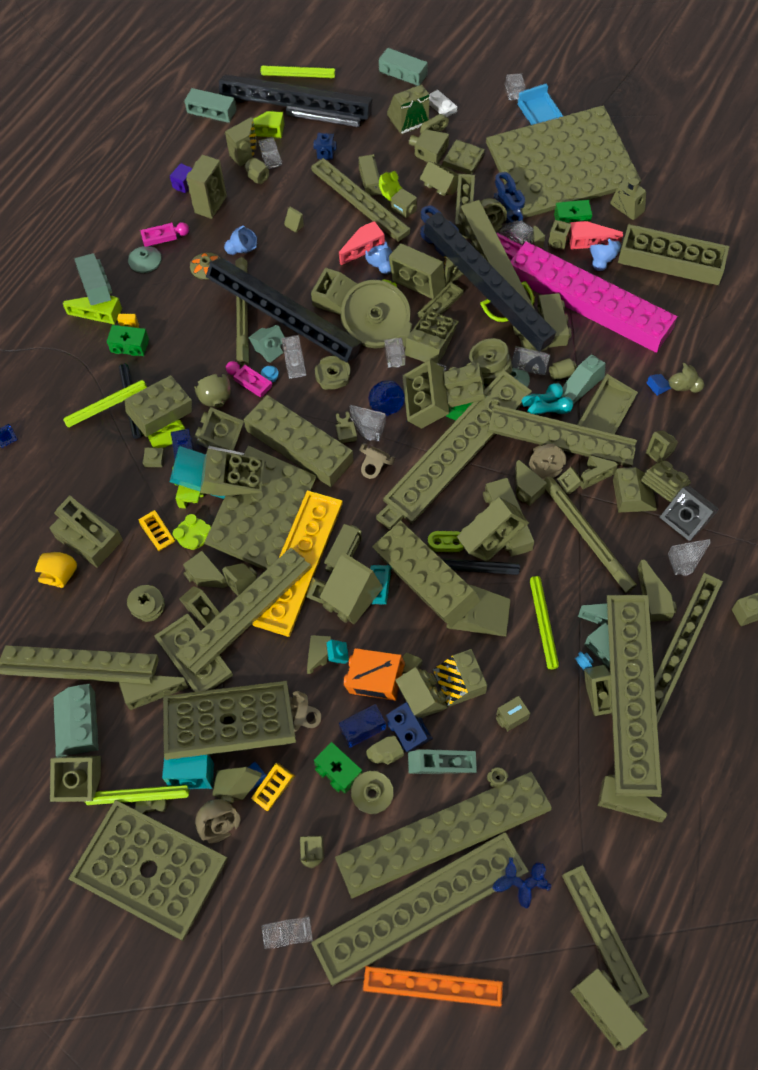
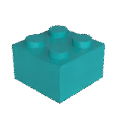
(191, 771)

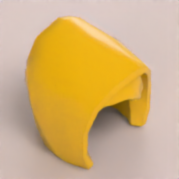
(55, 568)

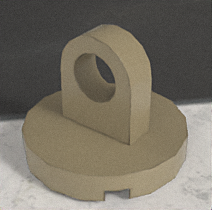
(377, 458)
(547, 460)
(300, 709)

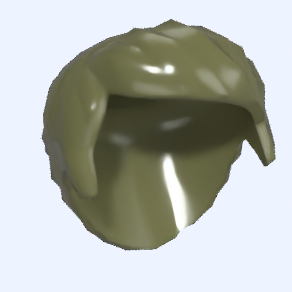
(686, 380)

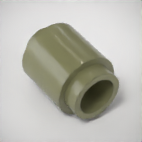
(562, 369)

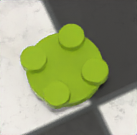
(389, 184)
(191, 532)

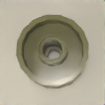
(492, 358)

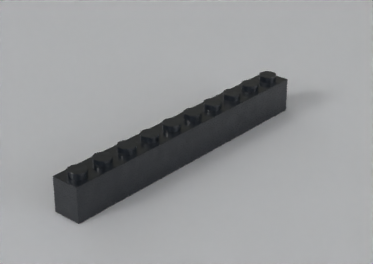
(295, 96)
(489, 282)
(283, 309)

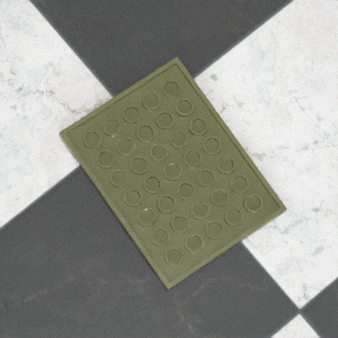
(563, 159)

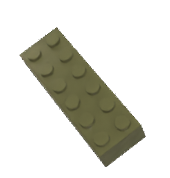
(673, 254)
(299, 440)
(426, 574)

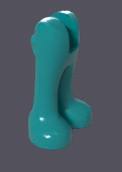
(548, 402)

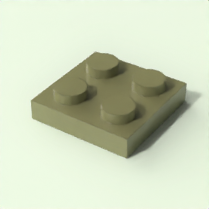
(464, 157)

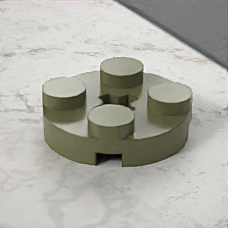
(335, 381)

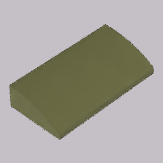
(608, 406)

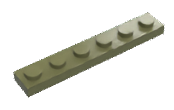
(605, 935)

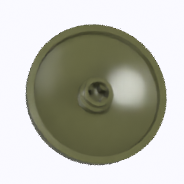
(374, 312)

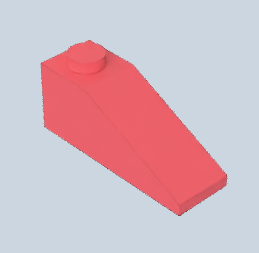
(587, 234)
(364, 239)

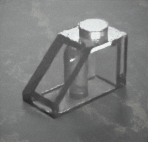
(517, 232)
(293, 356)
(368, 422)
(687, 556)

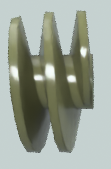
(146, 603)

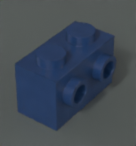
(409, 728)

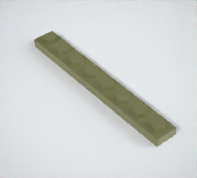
(361, 200)

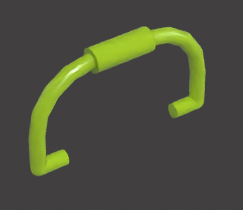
(499, 319)

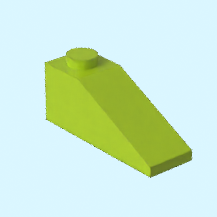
(103, 312)

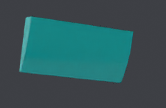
(188, 469)

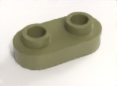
(437, 123)

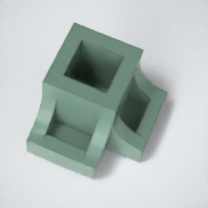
(268, 342)

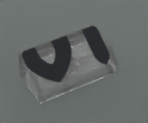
(530, 360)

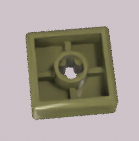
(665, 480)

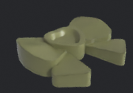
(150, 806)

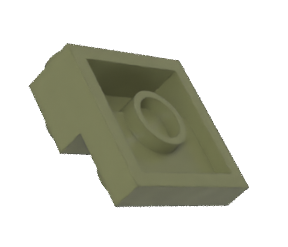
(464, 384)
(218, 430)

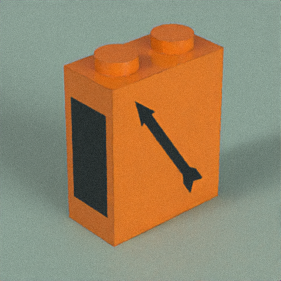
(374, 674)

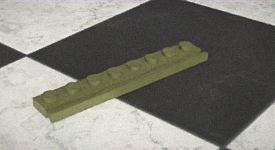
(563, 434)
(243, 611)
(78, 664)

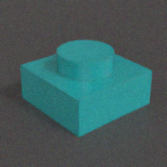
(337, 651)

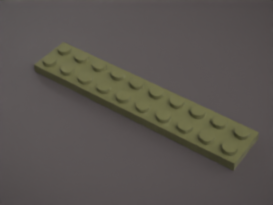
(453, 449)
(633, 697)
(442, 834)
(415, 909)

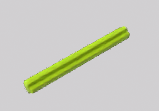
(298, 71)
(104, 403)
(544, 623)
(140, 794)

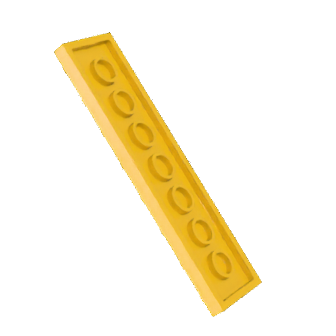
(309, 539)

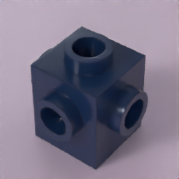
(325, 146)

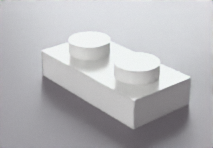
(442, 103)

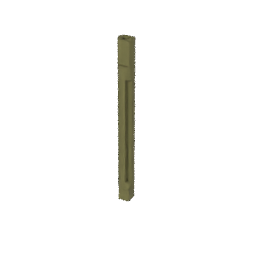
(242, 343)
(590, 535)

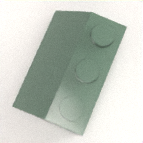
(75, 721)

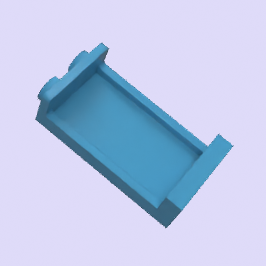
(538, 105)

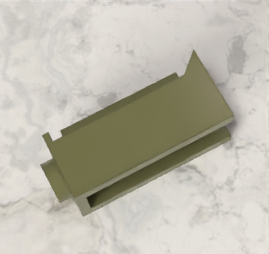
(369, 175)
(345, 542)

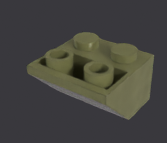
(421, 692)

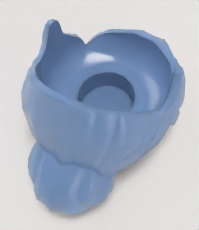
(241, 241)
(604, 253)
(379, 257)

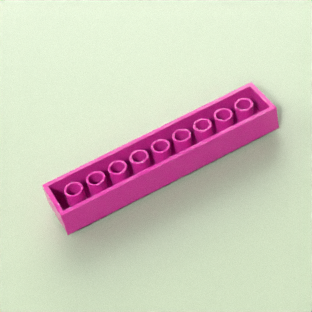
(594, 297)

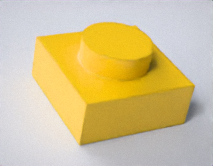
(128, 320)

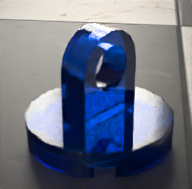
(386, 397)

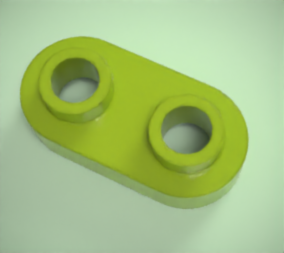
(446, 541)

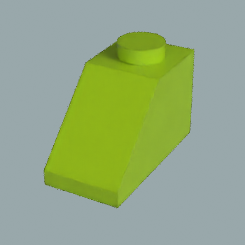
(269, 124)

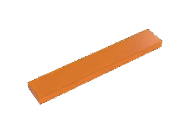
(433, 986)

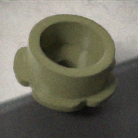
(497, 772)

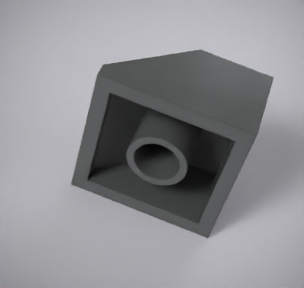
(689, 513)

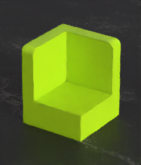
(187, 495)

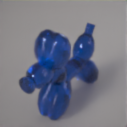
(524, 892)

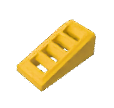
(149, 518)
(267, 782)

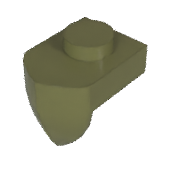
(312, 850)

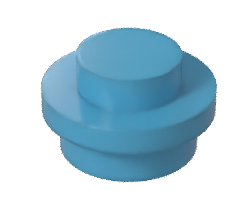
(270, 373)
(584, 660)

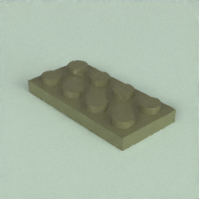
(174, 639)

